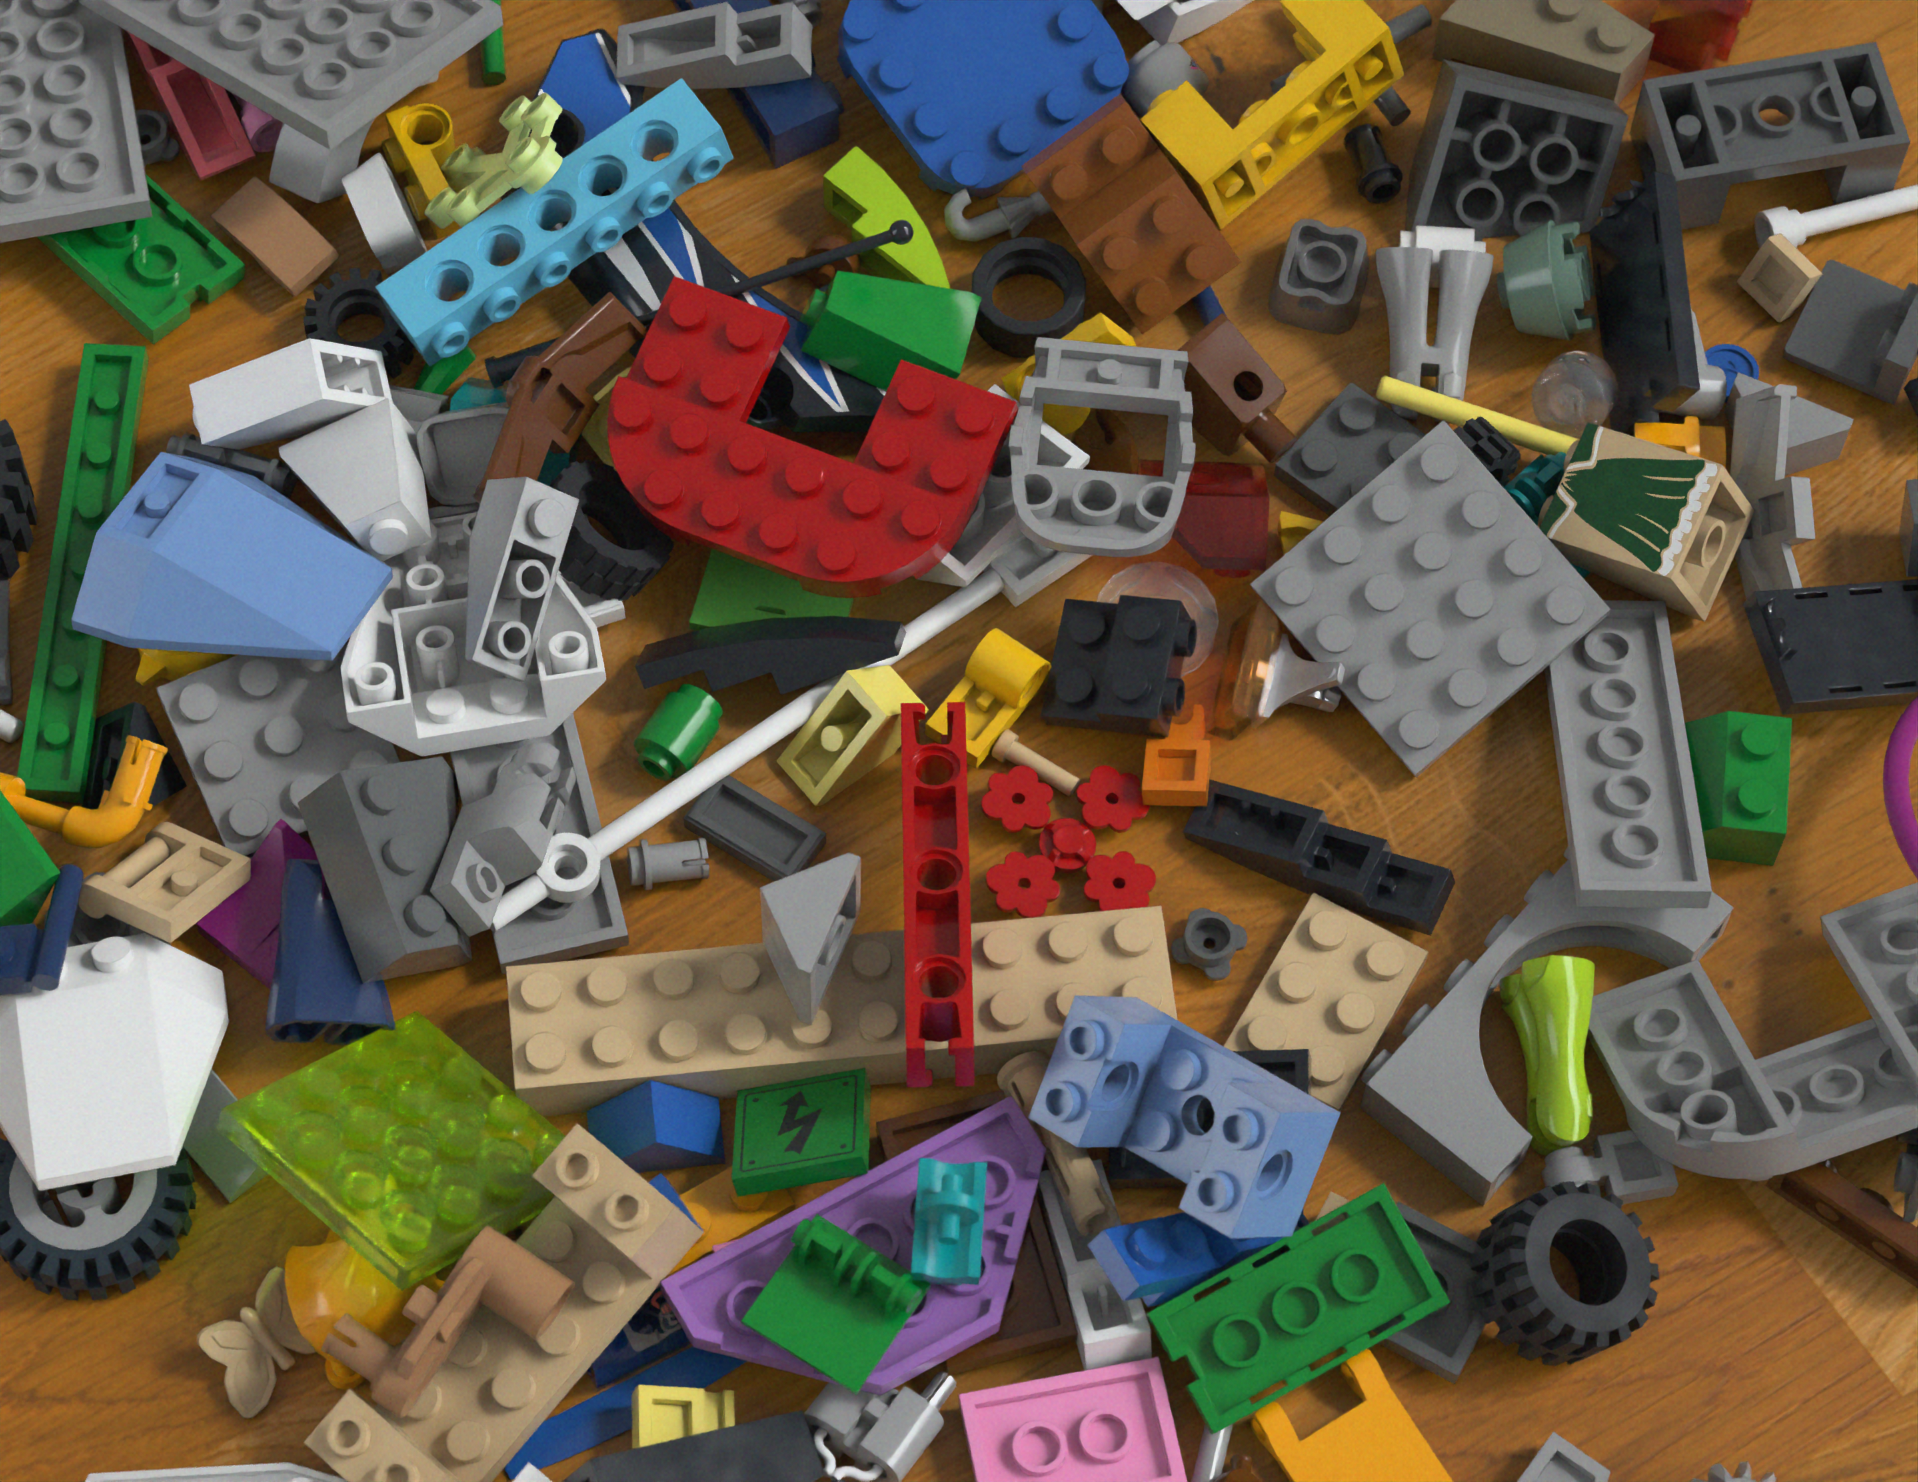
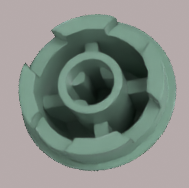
(1548, 282)

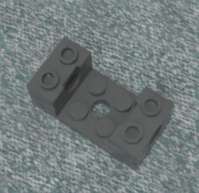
(1711, 132)

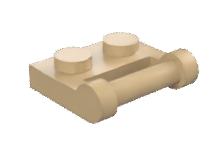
(185, 886)

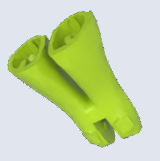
(1552, 1020)

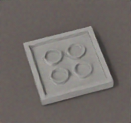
(264, 739)

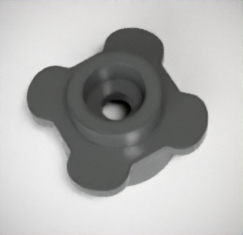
(154, 126)
(1213, 926)

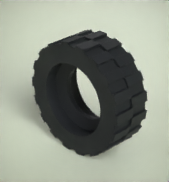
(591, 559)

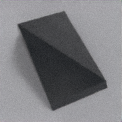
(108, 748)

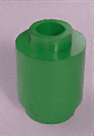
(678, 732)

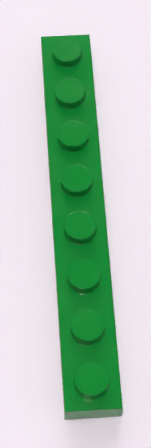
(69, 661)

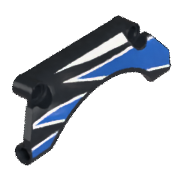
(641, 265)

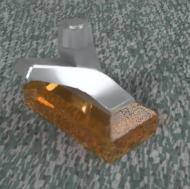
(1266, 674)

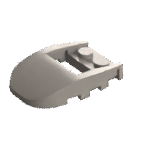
(1093, 508)

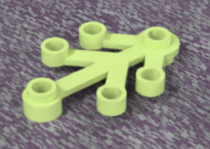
(484, 177)

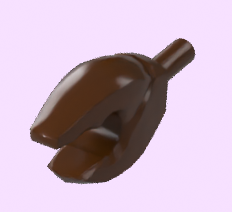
(1119, 456)

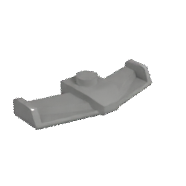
(1780, 504)

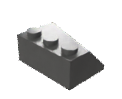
(1511, 154)
(379, 851)

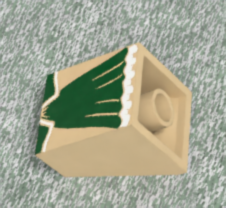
(1647, 518)

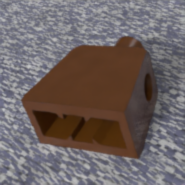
(1234, 392)

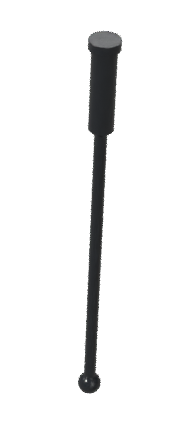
(900, 232)

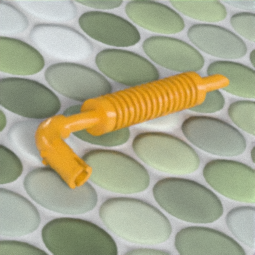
(118, 809)

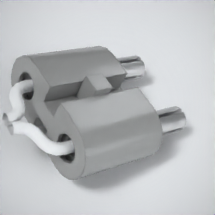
(877, 1431)

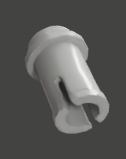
(666, 862)

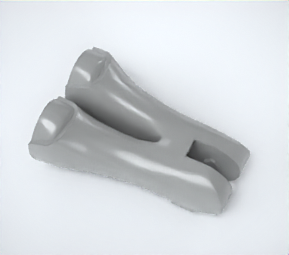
(1405, 285)

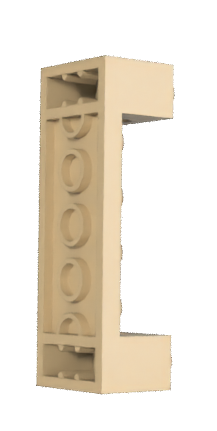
(498, 1382)

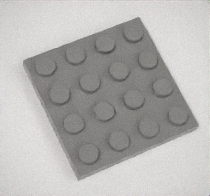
(1431, 598)

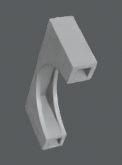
(1436, 1083)

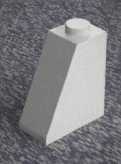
(287, 393)
(367, 478)

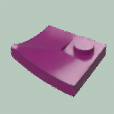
(248, 920)

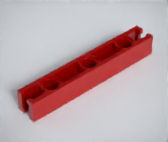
(936, 895)

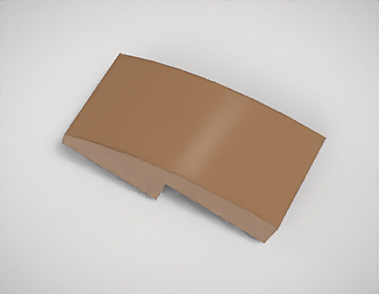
(275, 236)

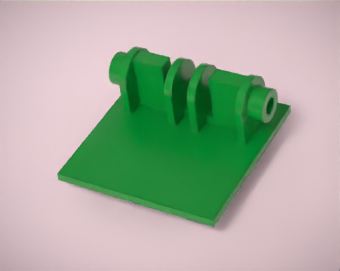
(835, 1303)

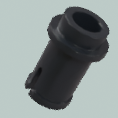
(1377, 175)

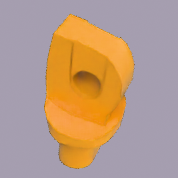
(1690, 438)

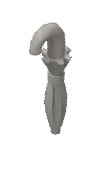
(1011, 215)

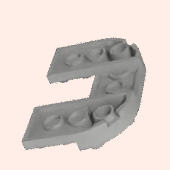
(1723, 1114)

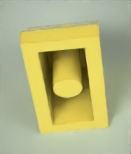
(848, 732)

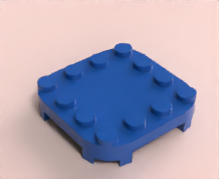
(980, 80)

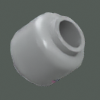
(1158, 70)

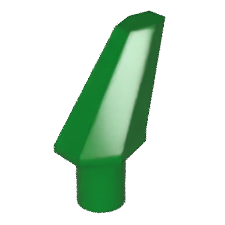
(444, 372)

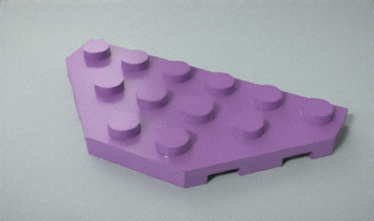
(880, 1212)

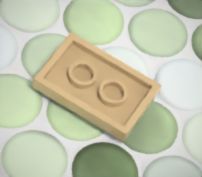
(1330, 994)

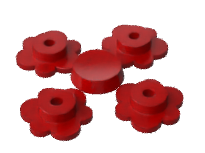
(1066, 842)

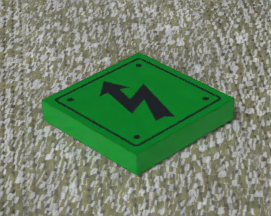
(801, 1132)

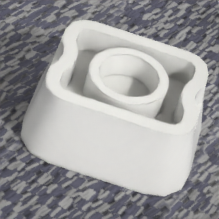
(384, 214)

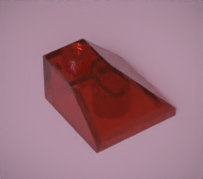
(1222, 515)

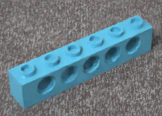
(522, 223)

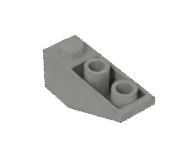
(513, 571)

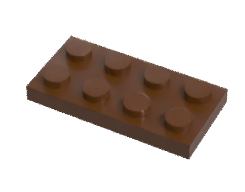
(1036, 1305)

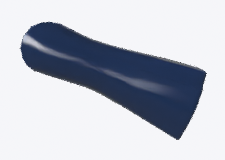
(315, 972)

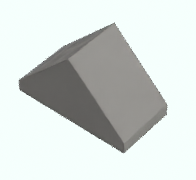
(1814, 431)

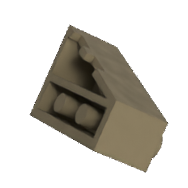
(1548, 42)

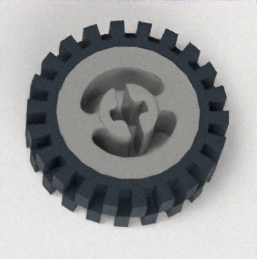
(106, 1239)

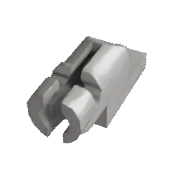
(502, 837)

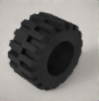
(1605, 1254)

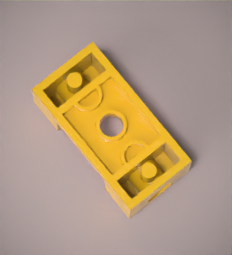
(1230, 168)

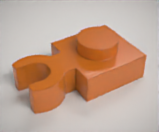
(1179, 765)

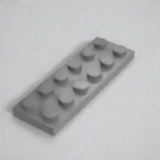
(1627, 765)

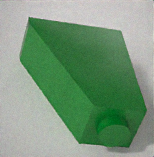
(875, 322)

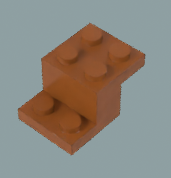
(1131, 214)

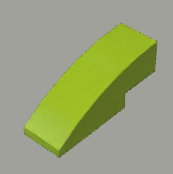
(868, 204)

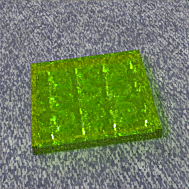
(400, 1147)

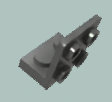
(1858, 331)

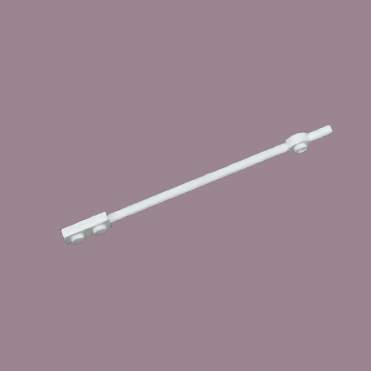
(1016, 571)

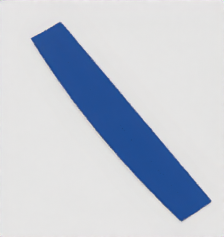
(611, 1410)

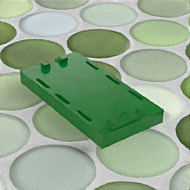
(151, 264)
(1298, 1308)

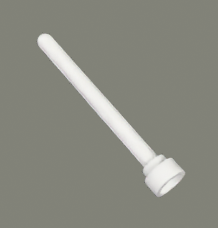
(1798, 226)

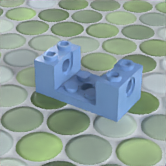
(1136, 1083)

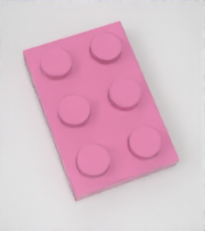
(1075, 1428)

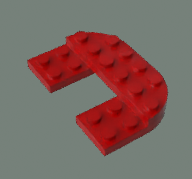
(778, 503)

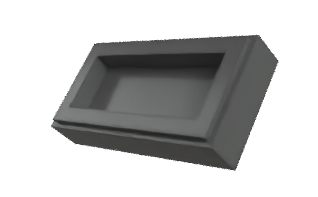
(754, 829)

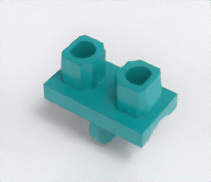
(949, 1222)

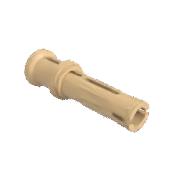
(1068, 1164)

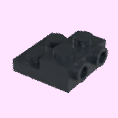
(1119, 665)

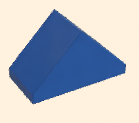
(660, 1127)

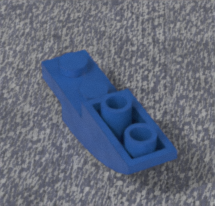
(1172, 1255)

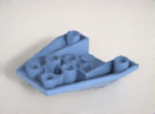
(223, 568)

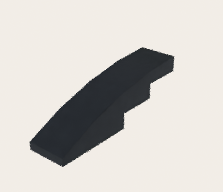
(791, 648)
(1315, 857)

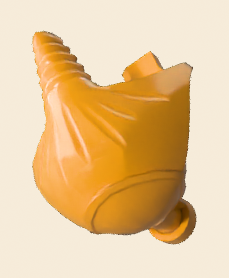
(337, 1280)

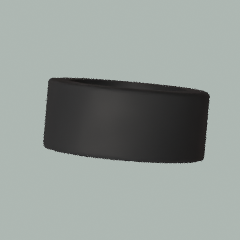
(1030, 257)

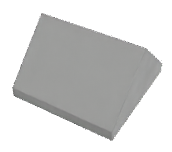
(808, 927)

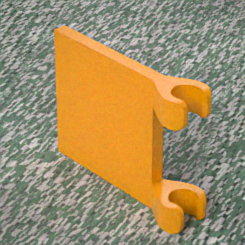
(1363, 1445)

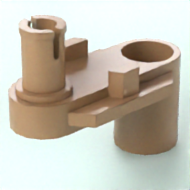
(489, 1274)

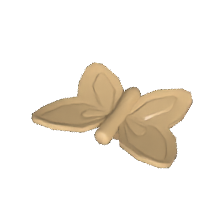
(251, 1345)

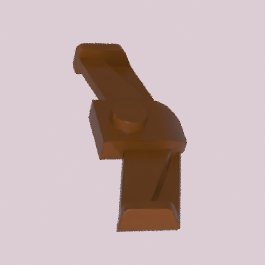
(549, 391)

